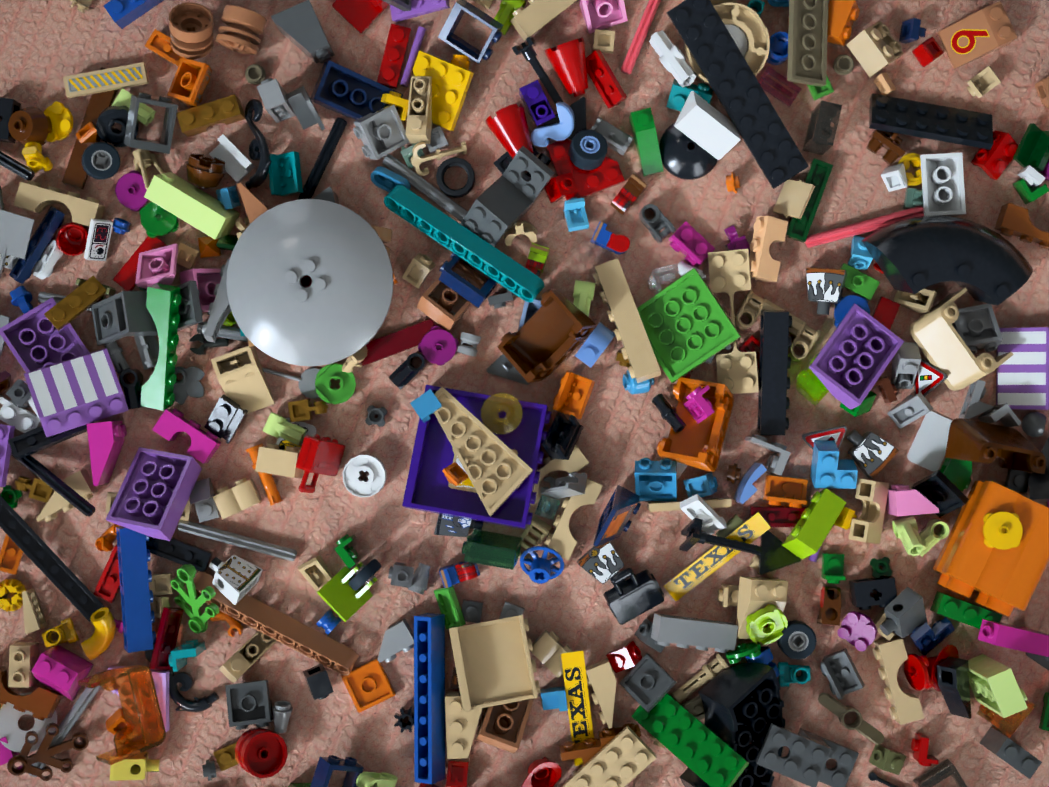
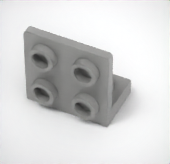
(776, 462)

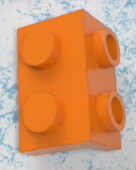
(573, 395)
(785, 489)

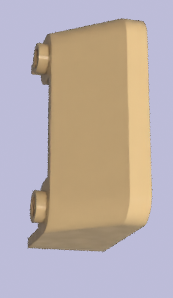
(947, 349)

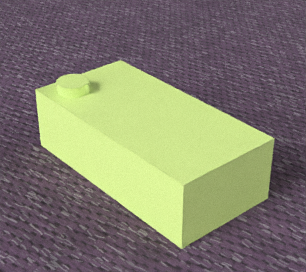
(191, 205)
(995, 686)

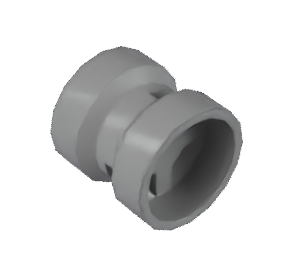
(469, 339)

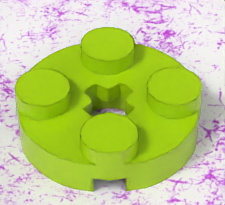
(769, 615)

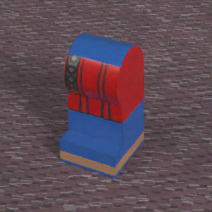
(614, 243)
(458, 573)

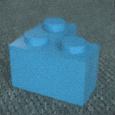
(829, 470)

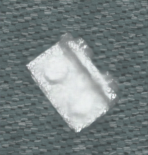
(664, 275)

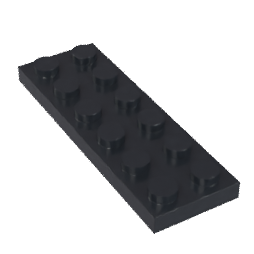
(931, 121)

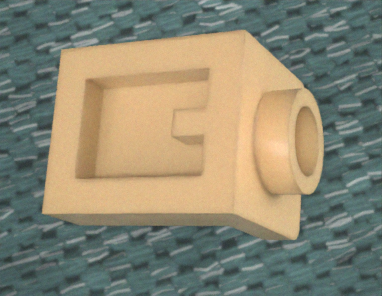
(418, 270)
(728, 595)

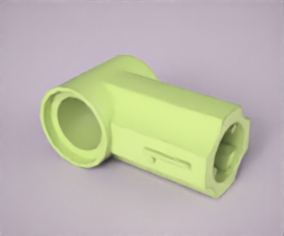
(145, 113)
(583, 295)
(280, 427)
(907, 531)
(929, 537)

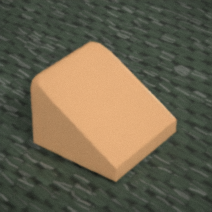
(884, 84)

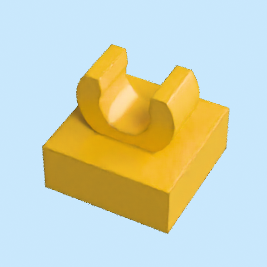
(845, 518)

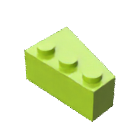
(814, 524)

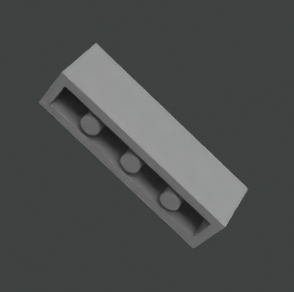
(695, 632)

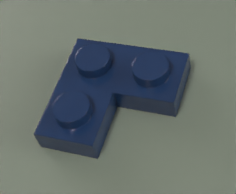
(928, 638)

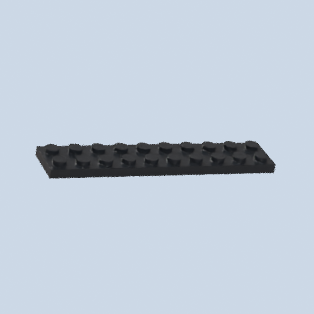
(738, 90)

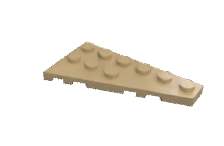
(486, 459)

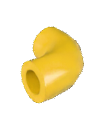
(103, 634)

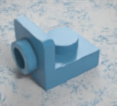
(228, 197)
(701, 485)

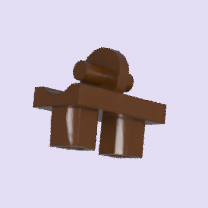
(893, 151)

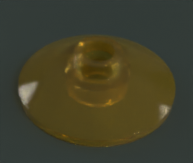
(496, 404)

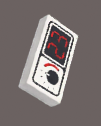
(98, 239)

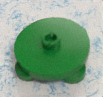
(157, 220)
(751, 649)

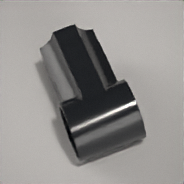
(407, 371)
(132, 390)

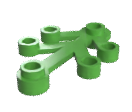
(197, 622)

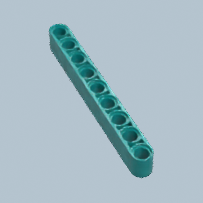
(464, 243)

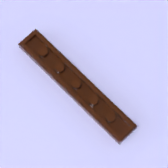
(75, 173)

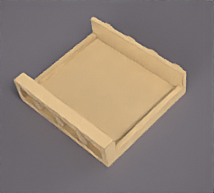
(494, 663)

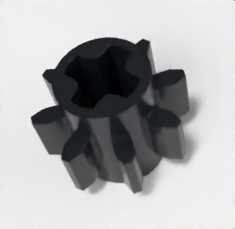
(404, 726)

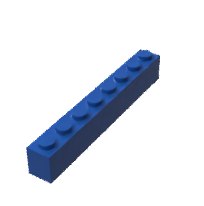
(429, 698)

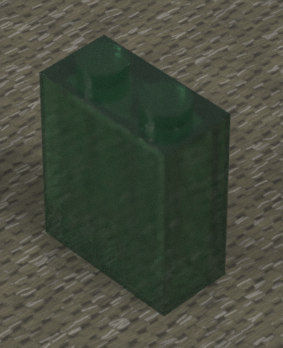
(492, 549)

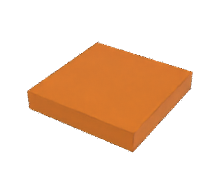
(368, 685)

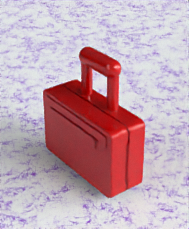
(318, 457)

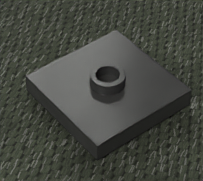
(647, 682)

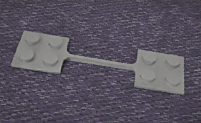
(14, 241)

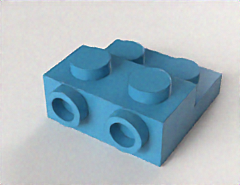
(656, 480)

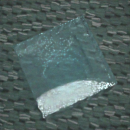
(547, 507)

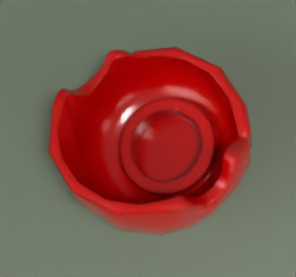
(72, 239)

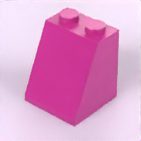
(61, 670)

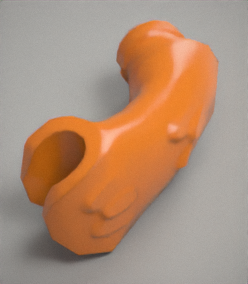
(106, 540)
(233, 623)

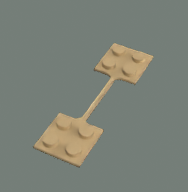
(731, 273)

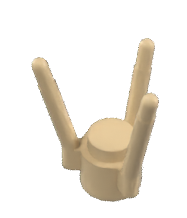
(143, 160)

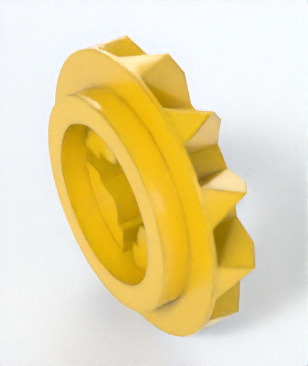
(914, 160)
(13, 586)

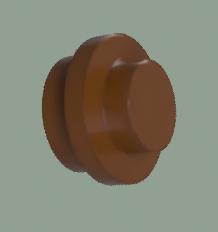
(733, 473)

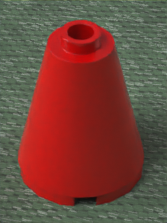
(570, 65)
(511, 128)

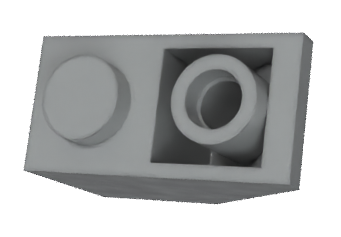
(905, 365)
(395, 639)

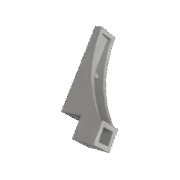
(219, 309)

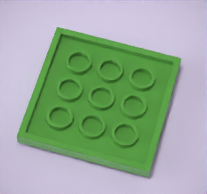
(686, 325)

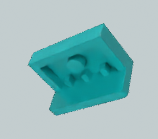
(680, 94)
(285, 174)
(179, 655)

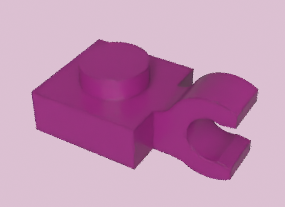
(735, 242)

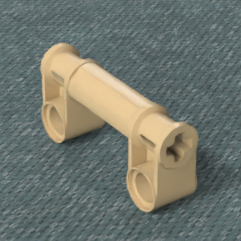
(803, 335)

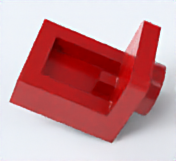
(624, 657)
(920, 750)

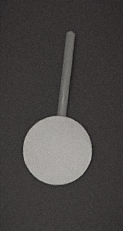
(306, 380)

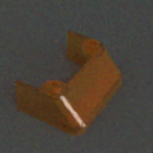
(140, 710)

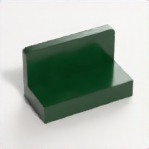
(1033, 148)

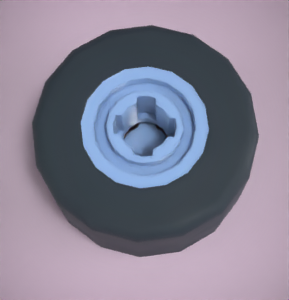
(588, 149)

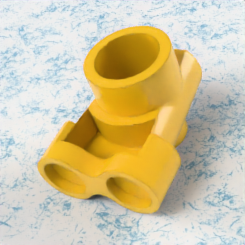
(35, 158)
(65, 631)

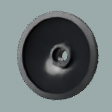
(682, 161)

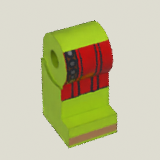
(537, 259)

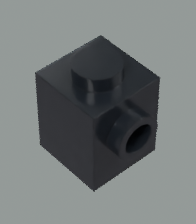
(318, 682)

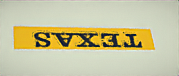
(715, 558)
(577, 697)

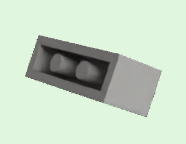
(275, 100)

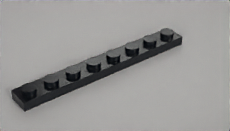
(47, 561)

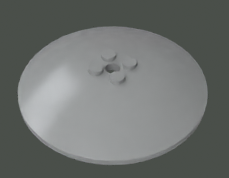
(347, 290)

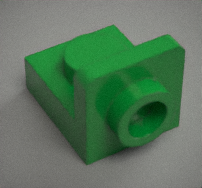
(833, 567)

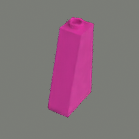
(1014, 637)

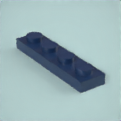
(37, 244)

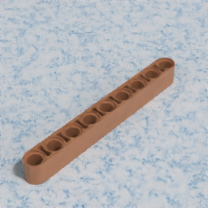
(282, 628)

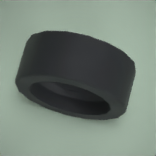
(455, 162)

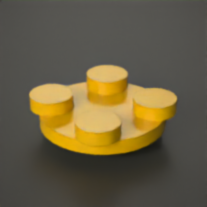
(61, 121)
(1002, 530)

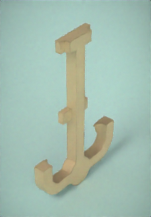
(416, 160)

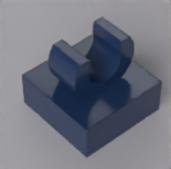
(911, 31)

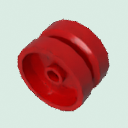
(261, 752)

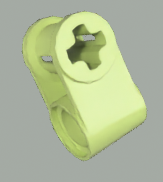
(374, 779)

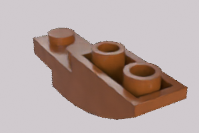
(592, 746)

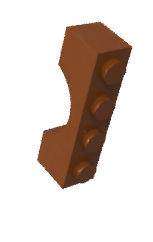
(1016, 221)
(40, 702)

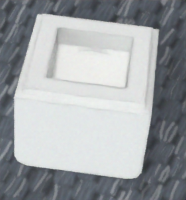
(895, 177)

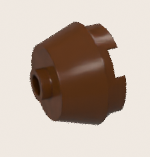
(29, 126)
(204, 171)

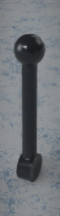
(872, 776)

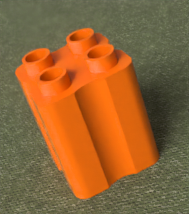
(1000, 576)

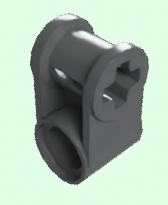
(657, 223)

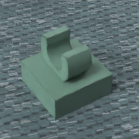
(407, 154)
(913, 198)

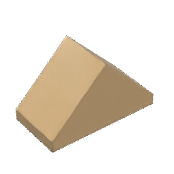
(919, 302)
(315, 572)

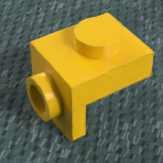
(395, 98)

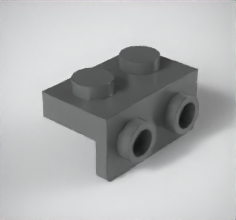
(841, 673)

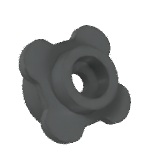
(381, 412)

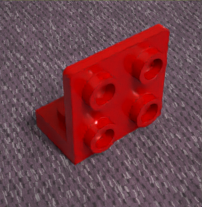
(360, 12)

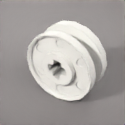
(352, 476)

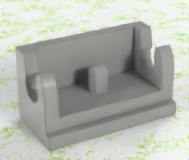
(615, 138)
(565, 486)

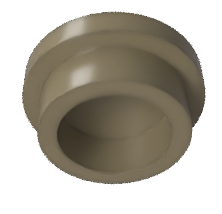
(843, 64)
(255, 74)

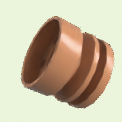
(242, 26)
(191, 30)

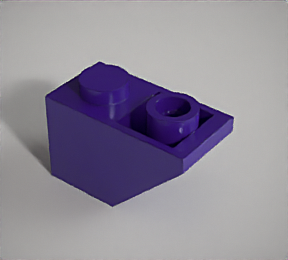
(536, 103)

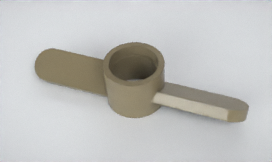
(860, 725)

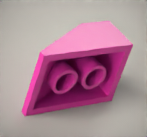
(105, 446)

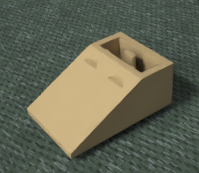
(243, 379)

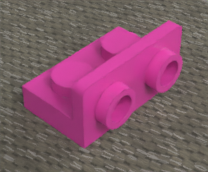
(690, 244)
(698, 406)

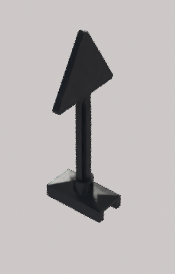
(578, 107)
(771, 552)

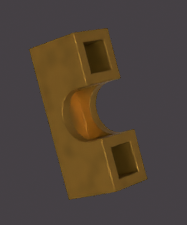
(197, 119)

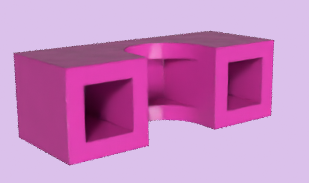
(202, 443)

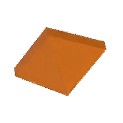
(87, 133)
(208, 247)
(455, 474)

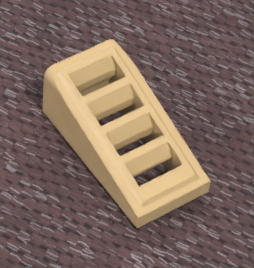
(539, 524)
(33, 614)

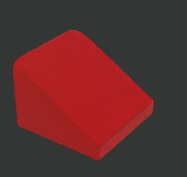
(927, 52)

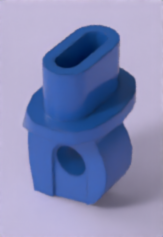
(22, 299)

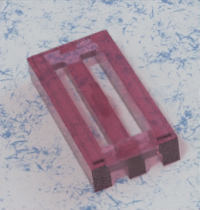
(773, 92)

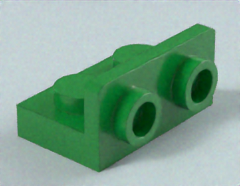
(347, 554)

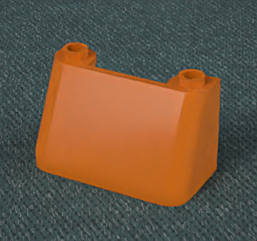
(699, 443)

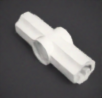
(672, 58)

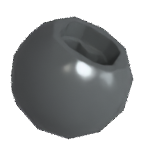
(1034, 424)

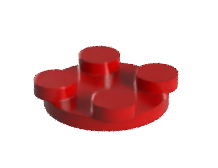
(916, 672)

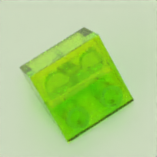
(810, 386)

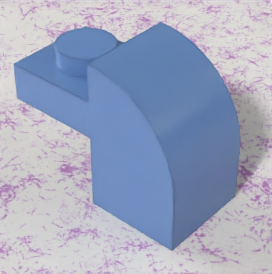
(595, 344)

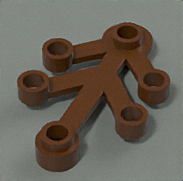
(44, 754)

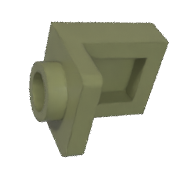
(887, 759)

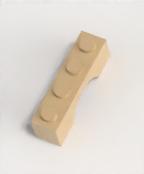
(36, 199)
(574, 464)
(562, 539)
(891, 655)

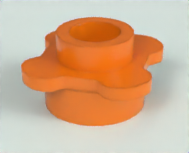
(732, 182)

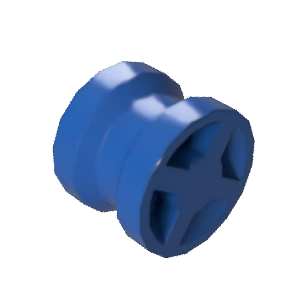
(328, 621)

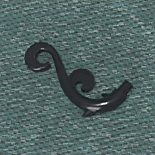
(257, 144)
(187, 683)

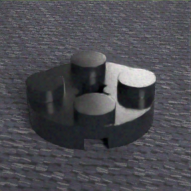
(108, 118)

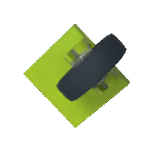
(346, 592)

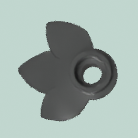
(189, 384)

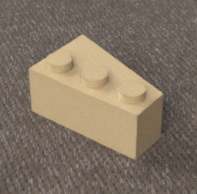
(459, 726)

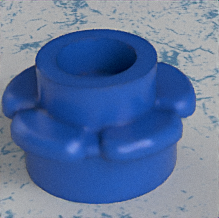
(121, 226)

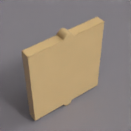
(793, 198)

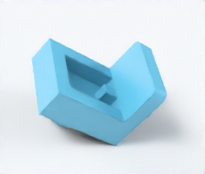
(575, 214)
(860, 255)

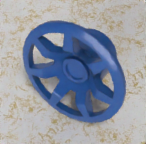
(541, 566)

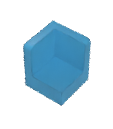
(426, 405)
(554, 698)

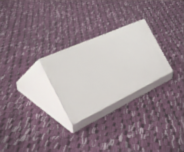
(707, 126)
(943, 184)

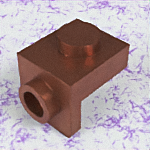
(887, 389)

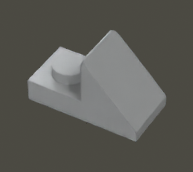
(972, 404)
(910, 410)
(203, 500)

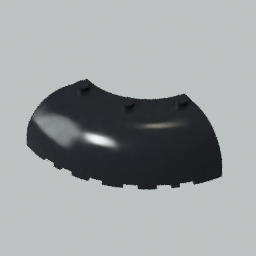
(945, 249)
(740, 710)

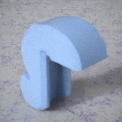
(555, 131)

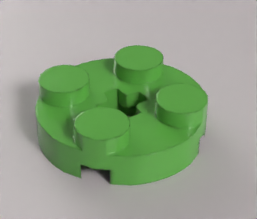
(335, 395)

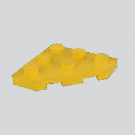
(449, 87)

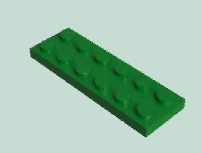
(692, 742)

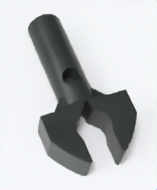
(206, 344)

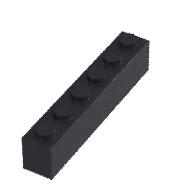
(773, 372)

